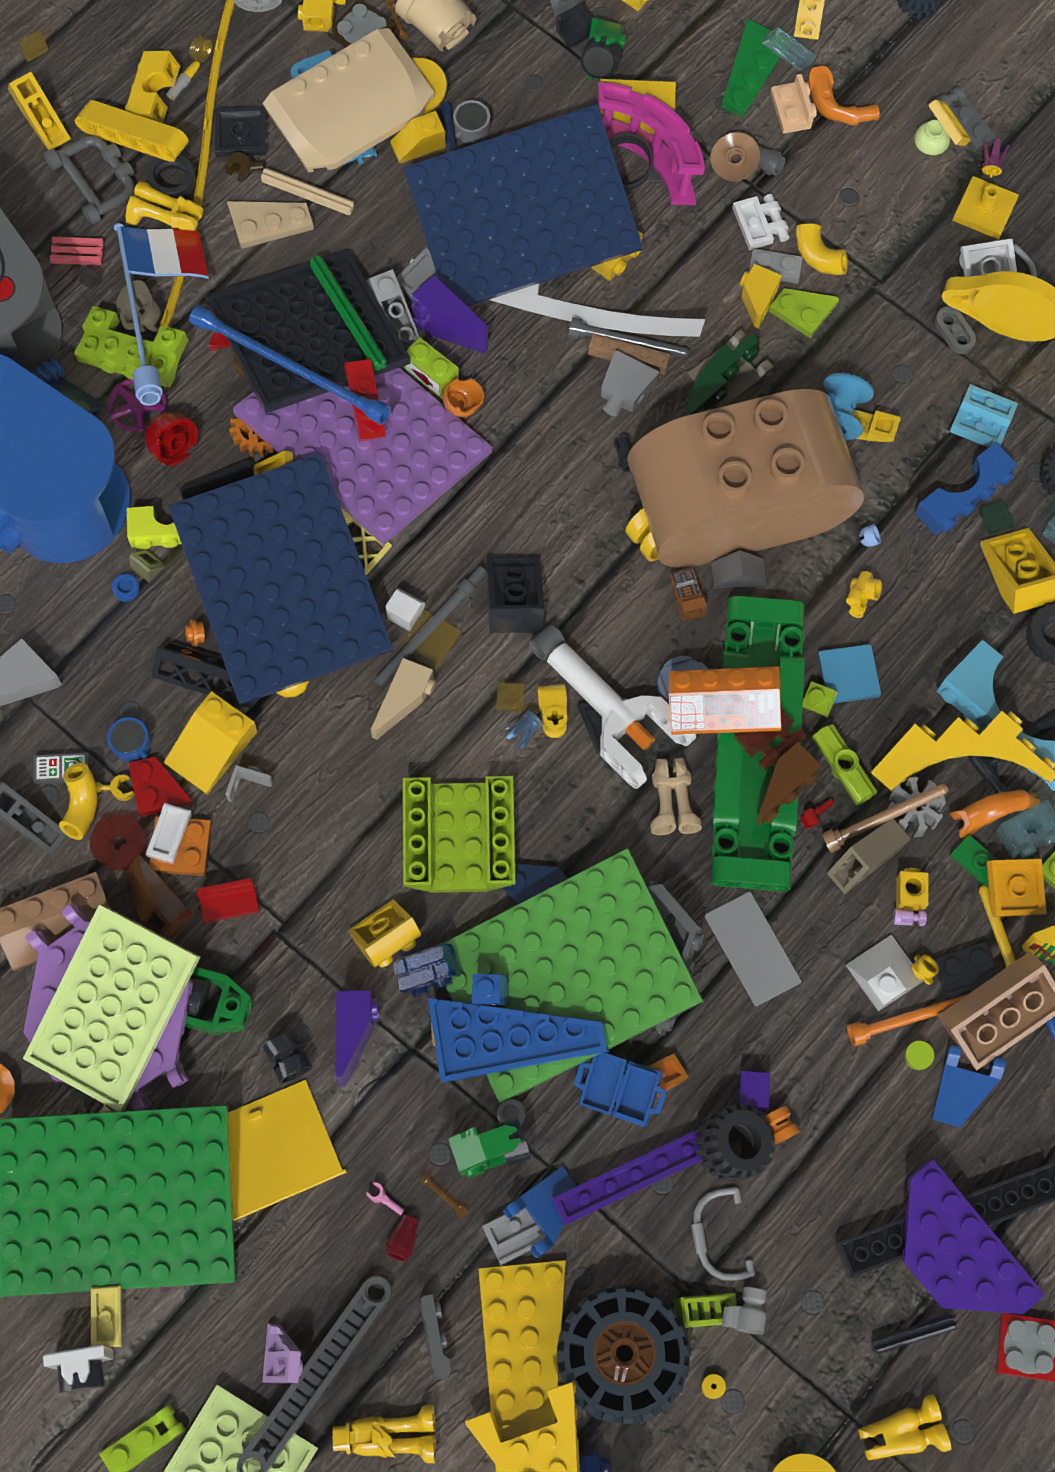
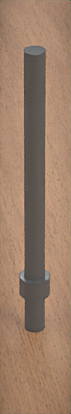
(464, 590)

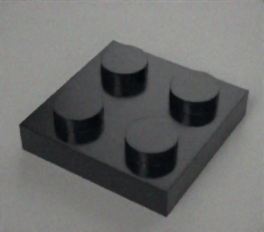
(240, 131)

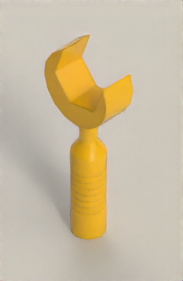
(114, 787)

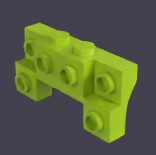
(119, 352)

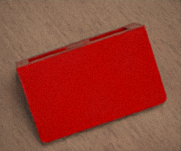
(228, 900)

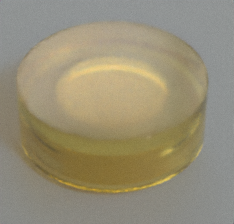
(200, 49)

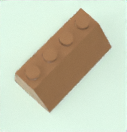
(45, 914)
(998, 1012)

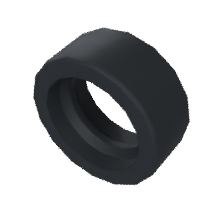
(159, 165)

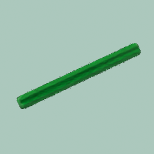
(348, 313)

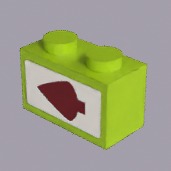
(430, 367)

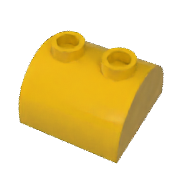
(385, 934)

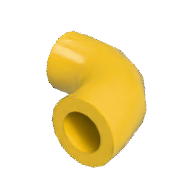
(817, 254)
(82, 801)

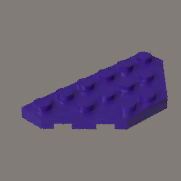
(958, 1252)

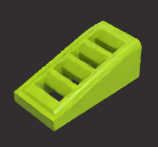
(681, 1308)

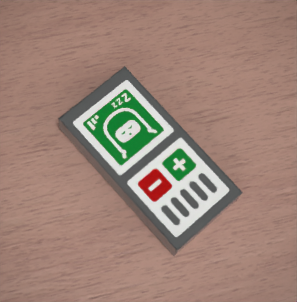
(52, 767)

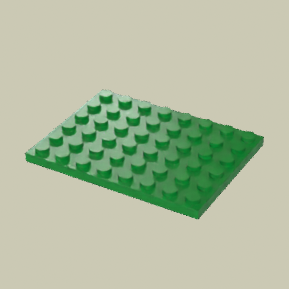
(115, 1200)

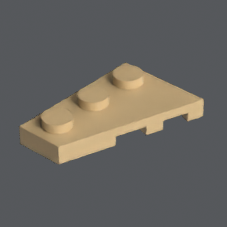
(268, 221)

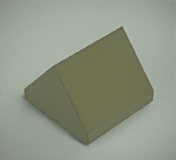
(146, 564)

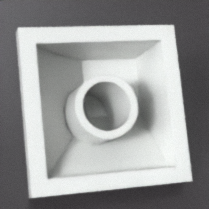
(884, 973)

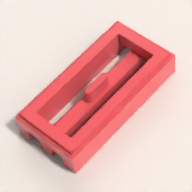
(77, 246)

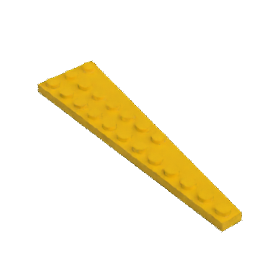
(521, 1340)

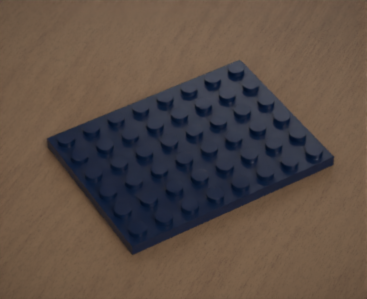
(524, 207)
(280, 578)

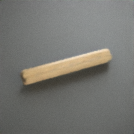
(307, 191)

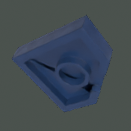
(533, 880)

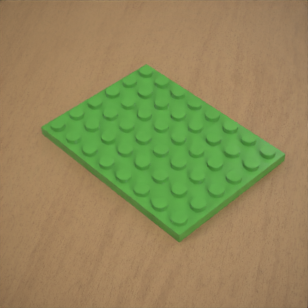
(580, 953)

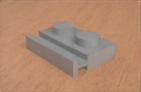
(512, 1236)

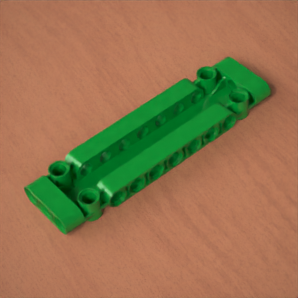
(739, 779)

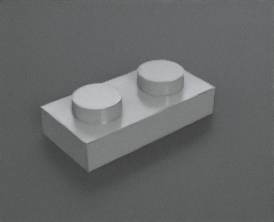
(783, 264)

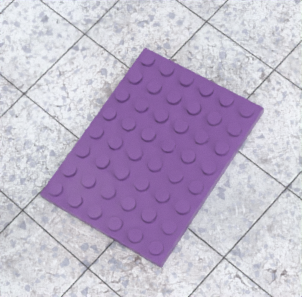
(382, 479)

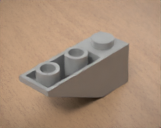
(392, 301)

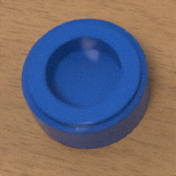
(126, 587)

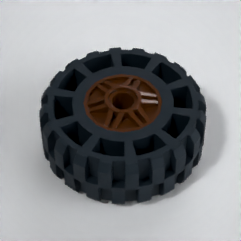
(657, 1346)

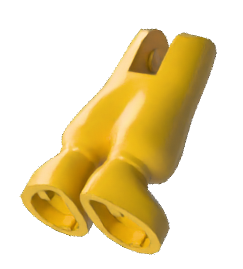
(902, 1431)

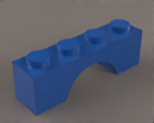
(943, 508)

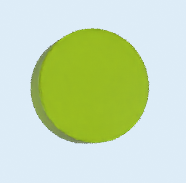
(919, 1055)

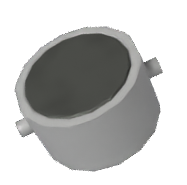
(471, 122)

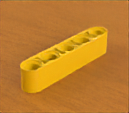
(131, 130)

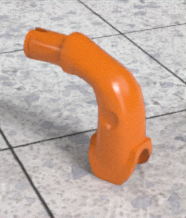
(821, 88)
(992, 808)

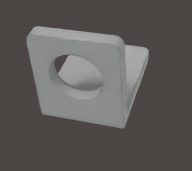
(252, 774)

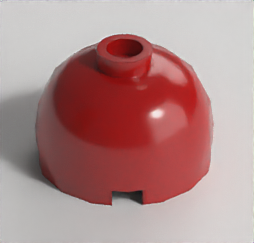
(170, 437)

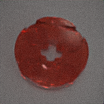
(110, 828)

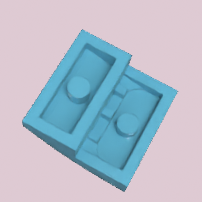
(983, 417)

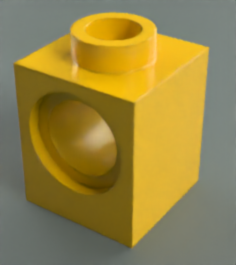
(317, 15)
(907, 900)

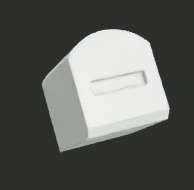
(404, 609)

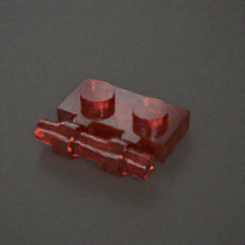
(759, 742)

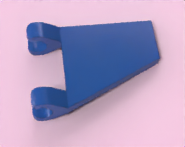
(962, 1089)
(541, 1208)

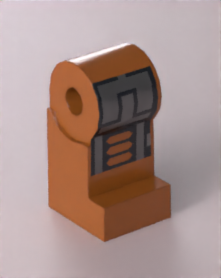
(687, 594)

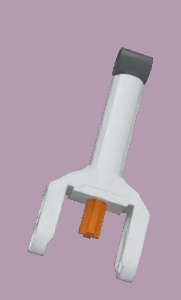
(617, 714)

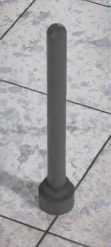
(580, 329)

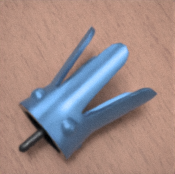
(528, 721)

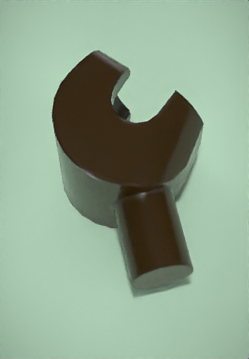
(241, 164)

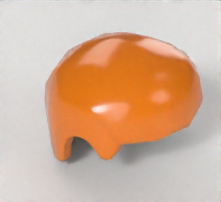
(463, 397)

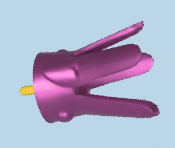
(993, 164)

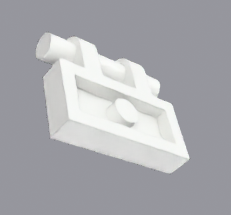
(753, 222)

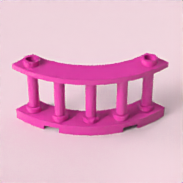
(672, 164)

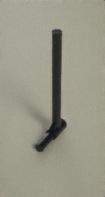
(988, 767)

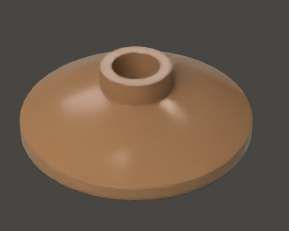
(733, 146)

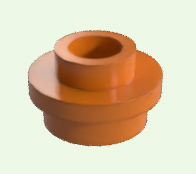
(195, 632)

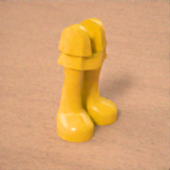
(182, 214)

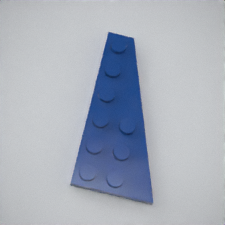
(494, 1040)

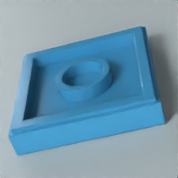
(850, 673)

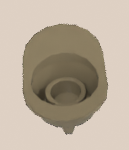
(146, 307)

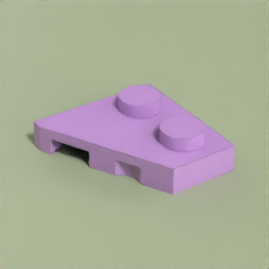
(282, 1357)

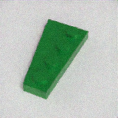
(750, 70)

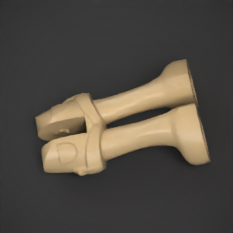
(665, 821)

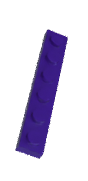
(627, 1179)

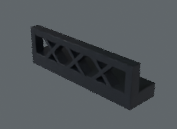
(197, 660)

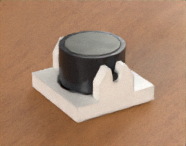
(79, 1368)

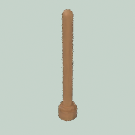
(837, 838)

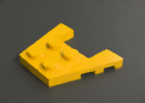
(540, 1450)

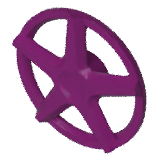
(132, 406)

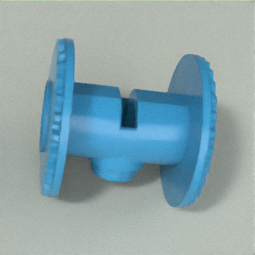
(845, 392)

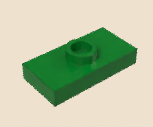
(973, 859)

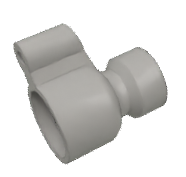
(749, 1317)

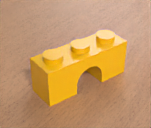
(154, 72)

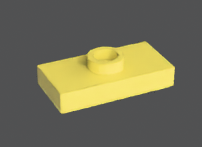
(106, 1316)

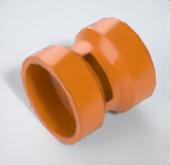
(785, 1130)

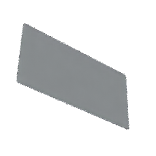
(752, 949)

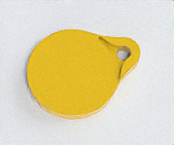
(1006, 303)

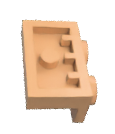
(793, 105)

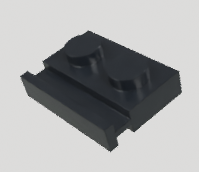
(965, 970)

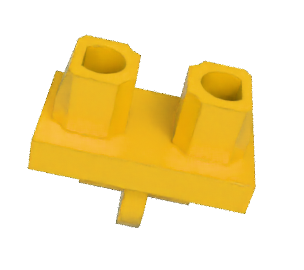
(809, 19)

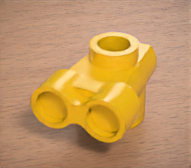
(860, 591)

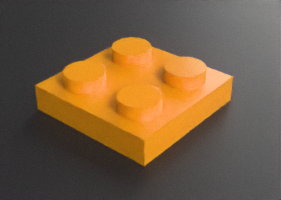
(1016, 887)

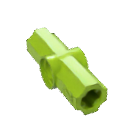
(835, 750)

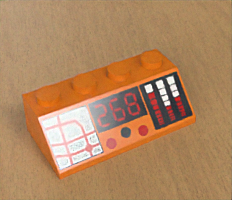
(725, 700)

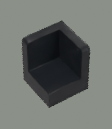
(574, 25)

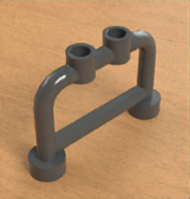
(110, 154)

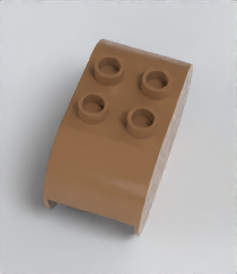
(745, 477)

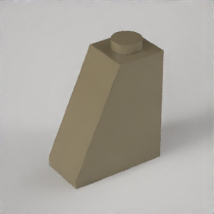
(868, 855)

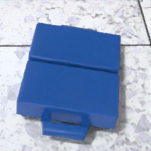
(622, 1087)

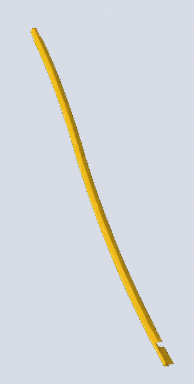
(206, 144)

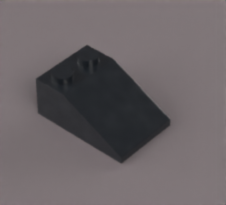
(515, 594)

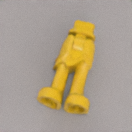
(371, 1436)

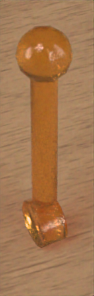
(390, 4)
(461, 1211)

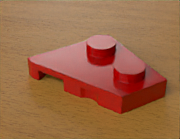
(155, 787)

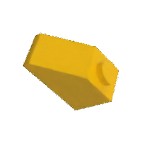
(419, 138)
(759, 291)

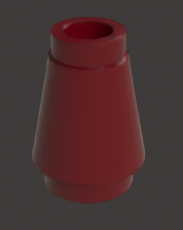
(402, 1240)

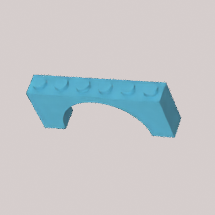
(971, 692)

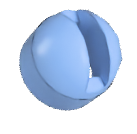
(871, 536)

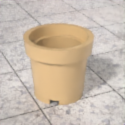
(439, 20)

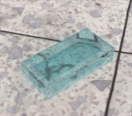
(788, 49)

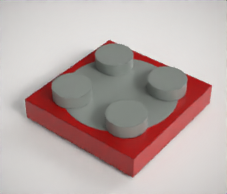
(1026, 1347)

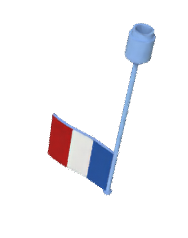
(156, 254)

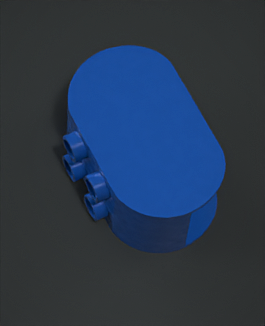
(56, 473)

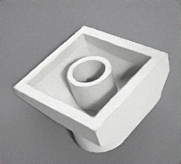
(988, 258)

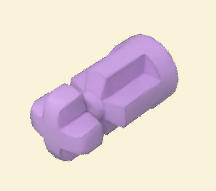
(907, 916)

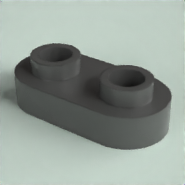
(957, 331)

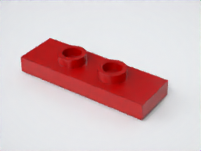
(362, 383)

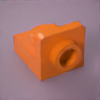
(672, 1072)

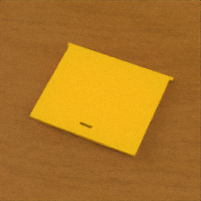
(278, 1149)

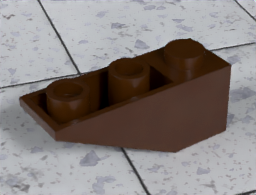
(790, 774)
(154, 900)

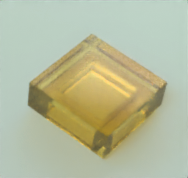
(33, 46)
(510, 697)

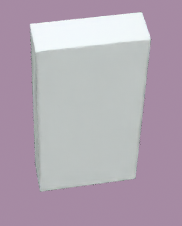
(168, 833)

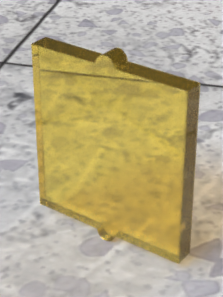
(437, 645)

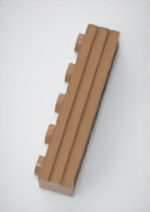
(605, 347)

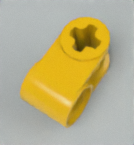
(553, 706)

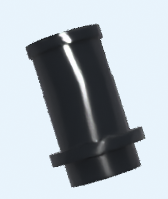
(623, 450)

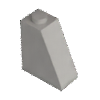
(24, 674)

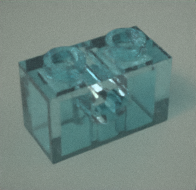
(1014, 831)

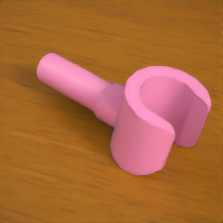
(382, 1197)

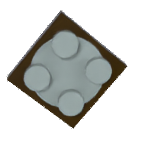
(357, 23)

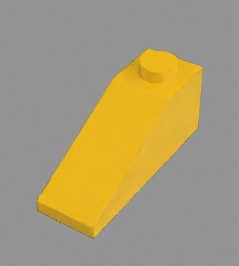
(38, 111)

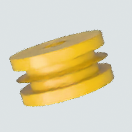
(713, 1393)

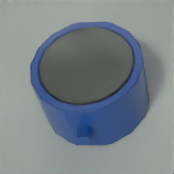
(129, 739)

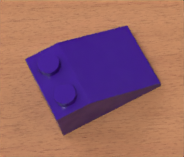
(447, 317)
(354, 1025)

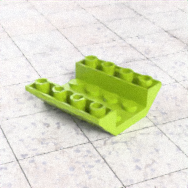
(458, 835)

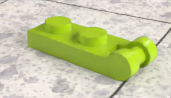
(142, 1442)

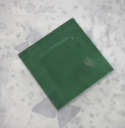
(996, 517)

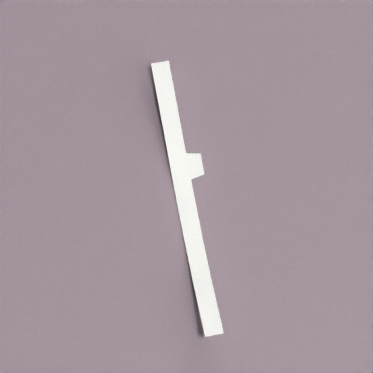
(530, 301)

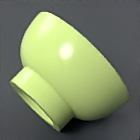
(932, 138)

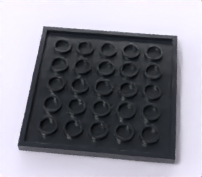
(302, 323)

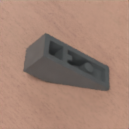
(28, 820)

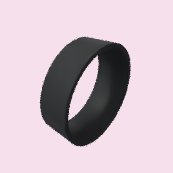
(634, 139)

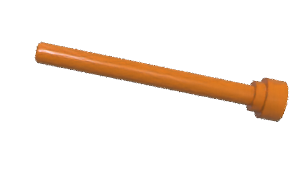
(860, 1032)

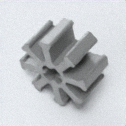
(925, 814)

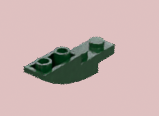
(712, 382)

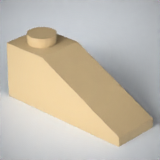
(405, 694)

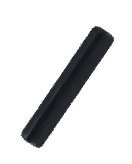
(217, 479)
(914, 1334)

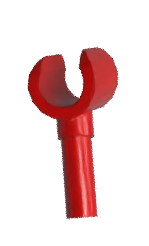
(810, 817)

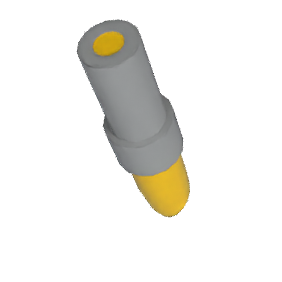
(183, 80)

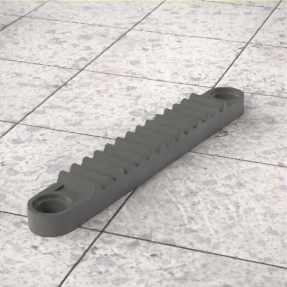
(315, 1377)

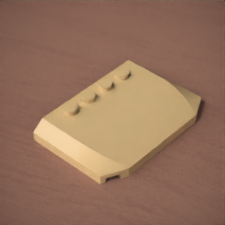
(349, 101)

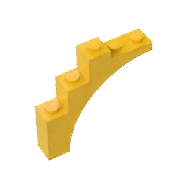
(998, 740)

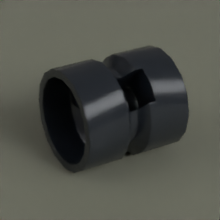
(288, 1058)

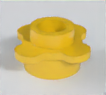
(924, 968)

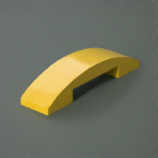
(877, 427)

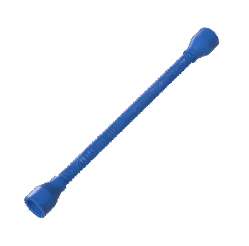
(373, 409)

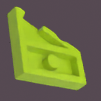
(803, 309)

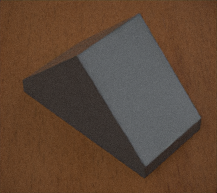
(738, 570)

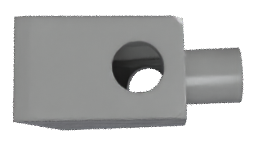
(627, 383)

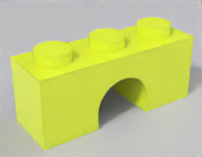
(145, 531)

